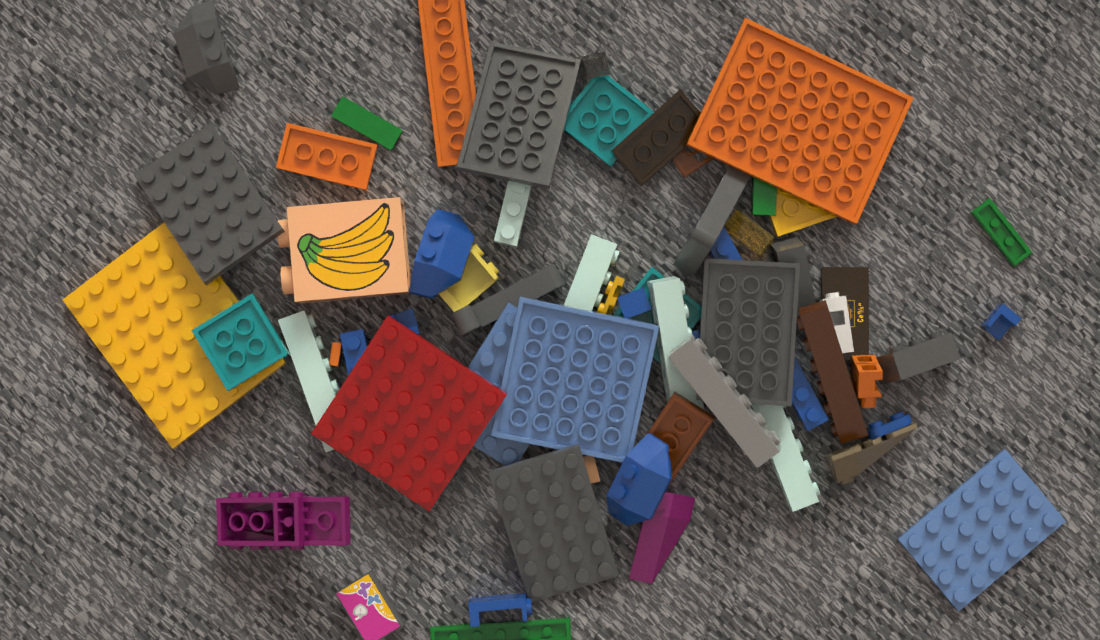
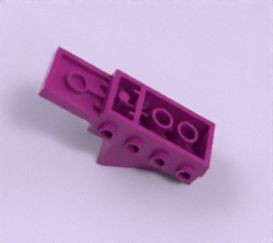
(282, 520)

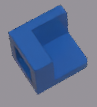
(634, 303)
(408, 319)
(1000, 321)

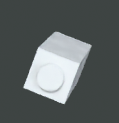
(839, 313)

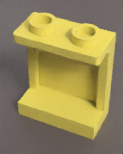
(475, 280)

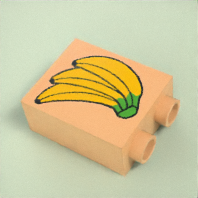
(346, 250)

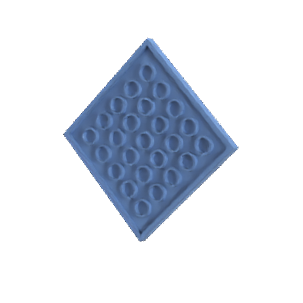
(575, 379)

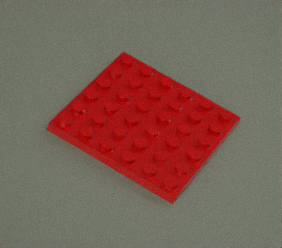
(409, 413)

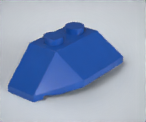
(441, 254)
(640, 482)

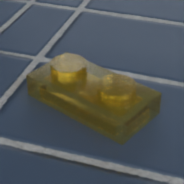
(749, 233)

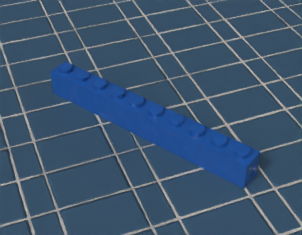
(803, 398)

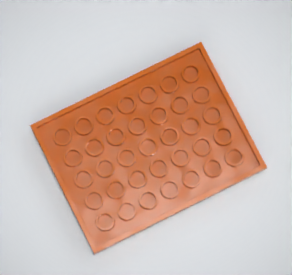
(800, 121)

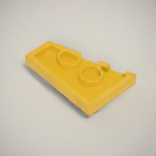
(613, 291)

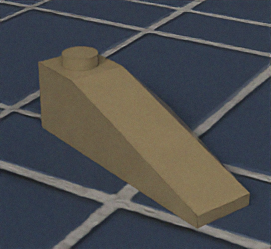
(859, 456)

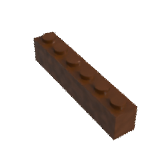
(833, 372)

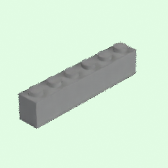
(725, 401)

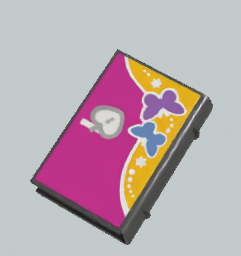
(370, 607)

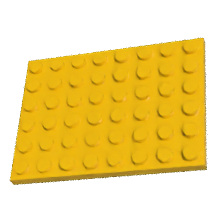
(142, 324)

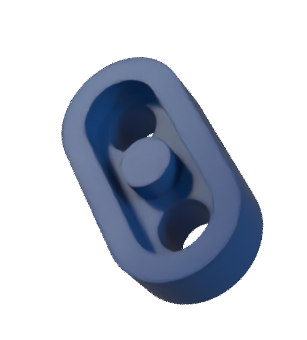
(897, 421)

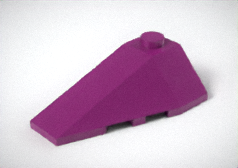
(660, 536)

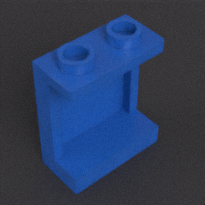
(498, 602)

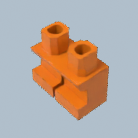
(864, 372)

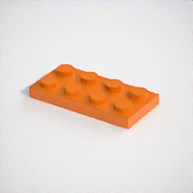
(326, 156)

